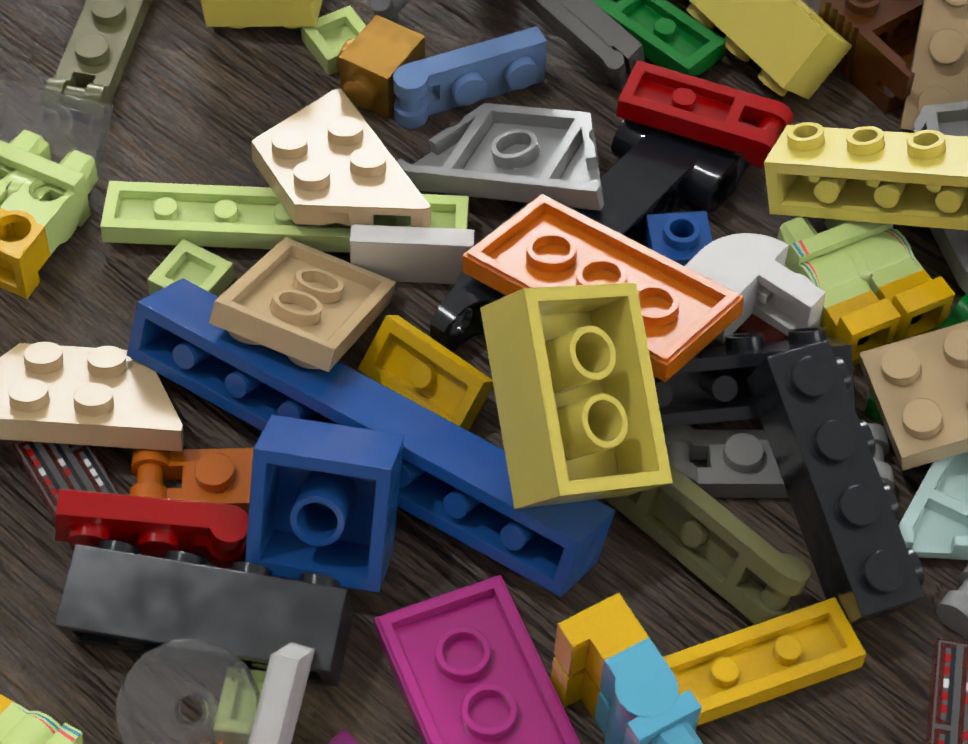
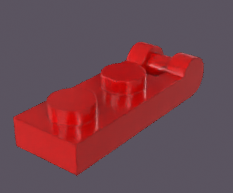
(703, 111)
(153, 524)

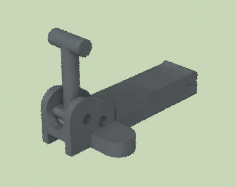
(579, 24)

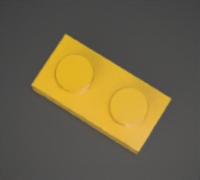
(425, 372)

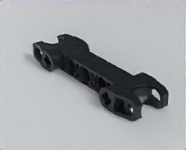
(652, 177)

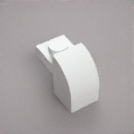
(757, 271)

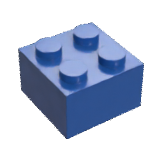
(324, 501)

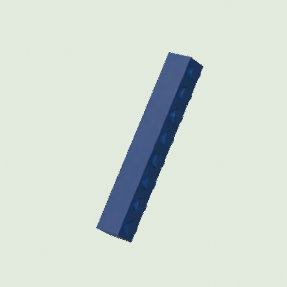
(445, 470)

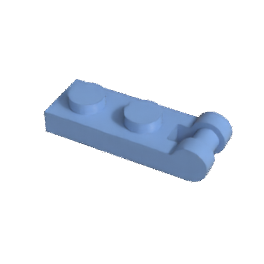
(468, 75)

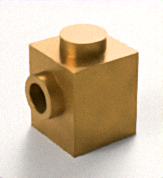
(370, 63)

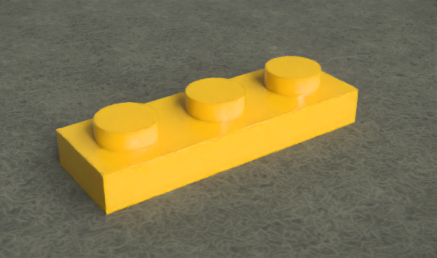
(768, 659)

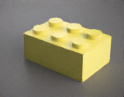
(575, 393)

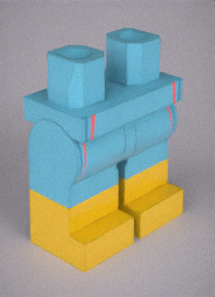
(621, 678)

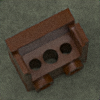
(882, 46)

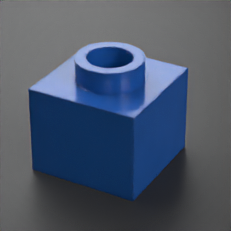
(677, 234)

